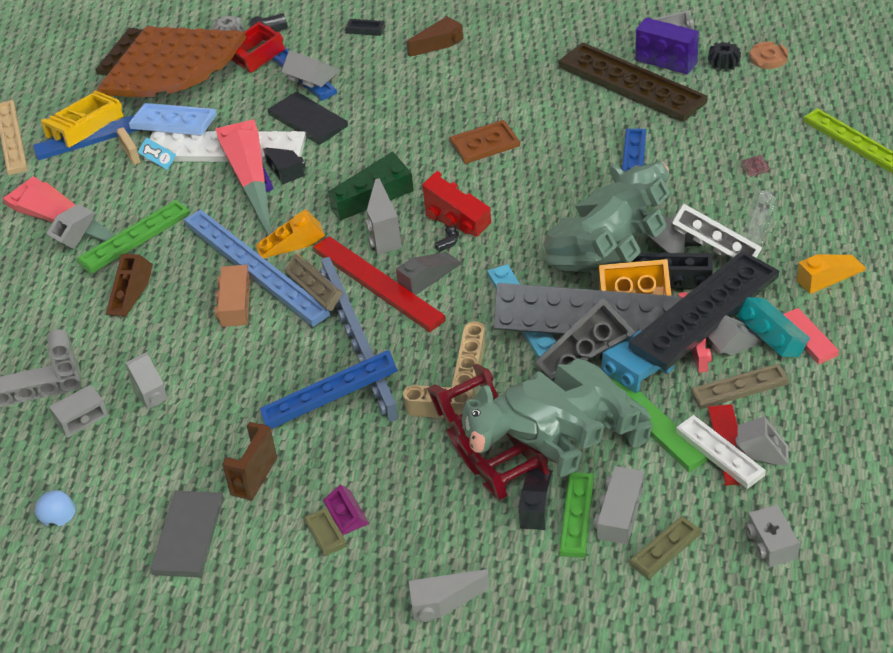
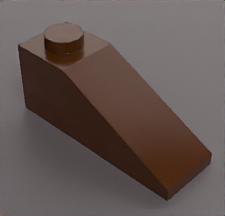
(436, 37)
(129, 283)

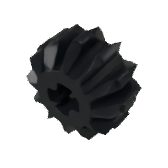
(724, 56)

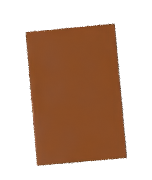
(484, 141)

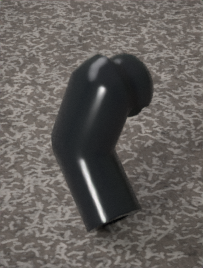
(449, 240)

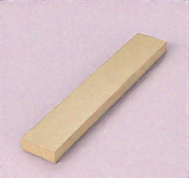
(11, 139)

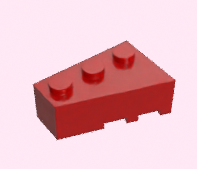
(453, 207)

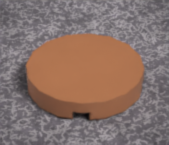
(768, 55)

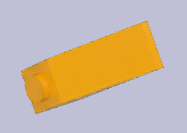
(825, 270)

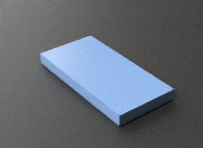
(173, 119)

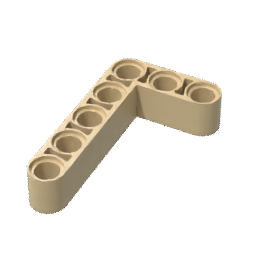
(472, 348)

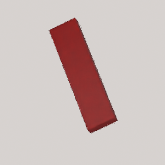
(725, 424)

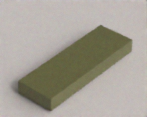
(665, 547)

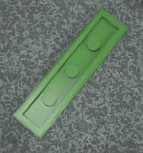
(577, 515)

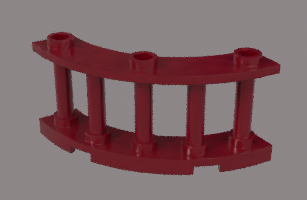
(495, 481)

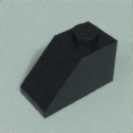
(284, 164)

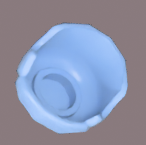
(54, 508)

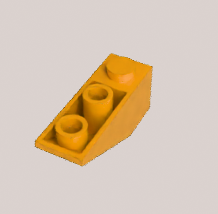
(295, 234)

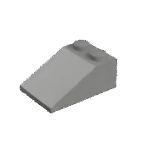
(382, 221)

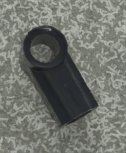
(275, 22)

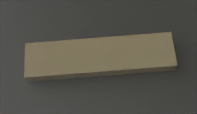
(313, 282)
(739, 386)

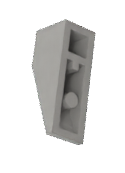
(442, 594)

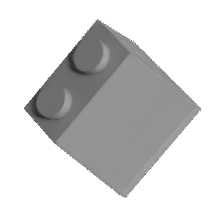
(307, 69)

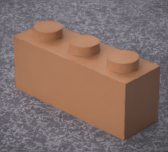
(233, 296)

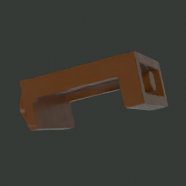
(248, 474)

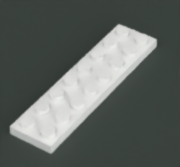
(207, 146)

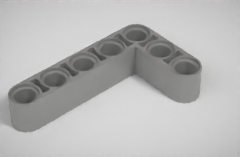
(41, 382)

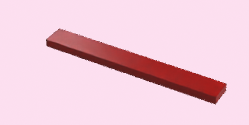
(380, 284)

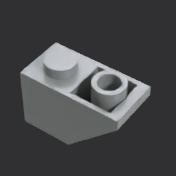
(71, 225)

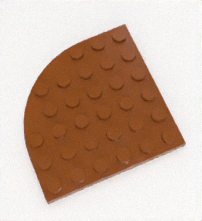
(170, 60)

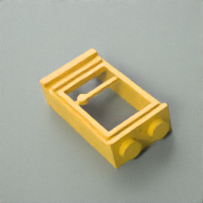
(82, 118)

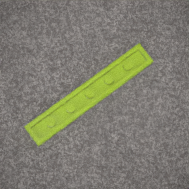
(851, 138)

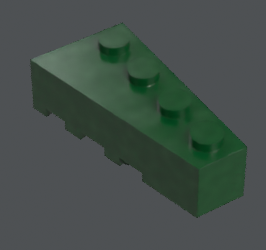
(354, 194)

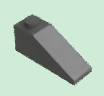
(425, 270)

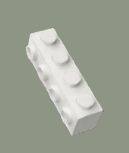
(710, 231)

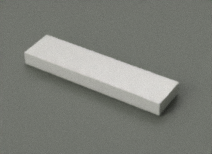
(720, 451)

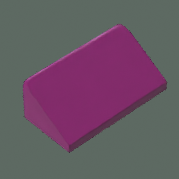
(345, 510)

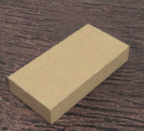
(128, 146)

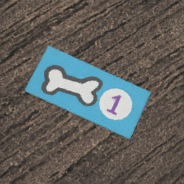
(157, 153)

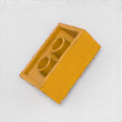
(636, 277)

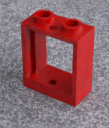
(263, 53)

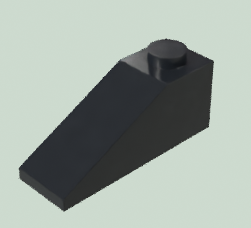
(535, 500)

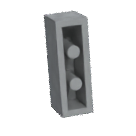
(619, 505)

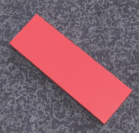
(818, 346)

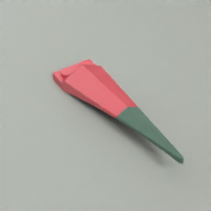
(243, 151)
(45, 202)

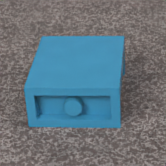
(628, 366)

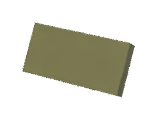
(325, 532)

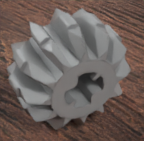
(228, 23)

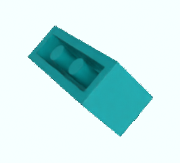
(773, 327)

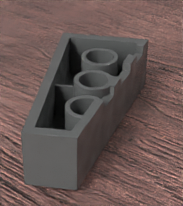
(586, 338)

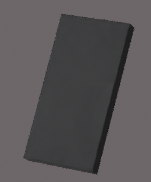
(308, 117)

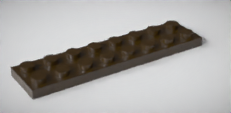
(633, 81)

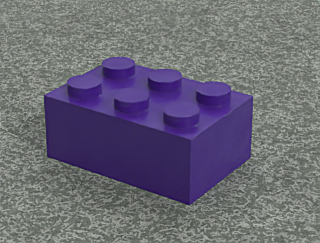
(666, 45)

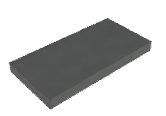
(187, 534)

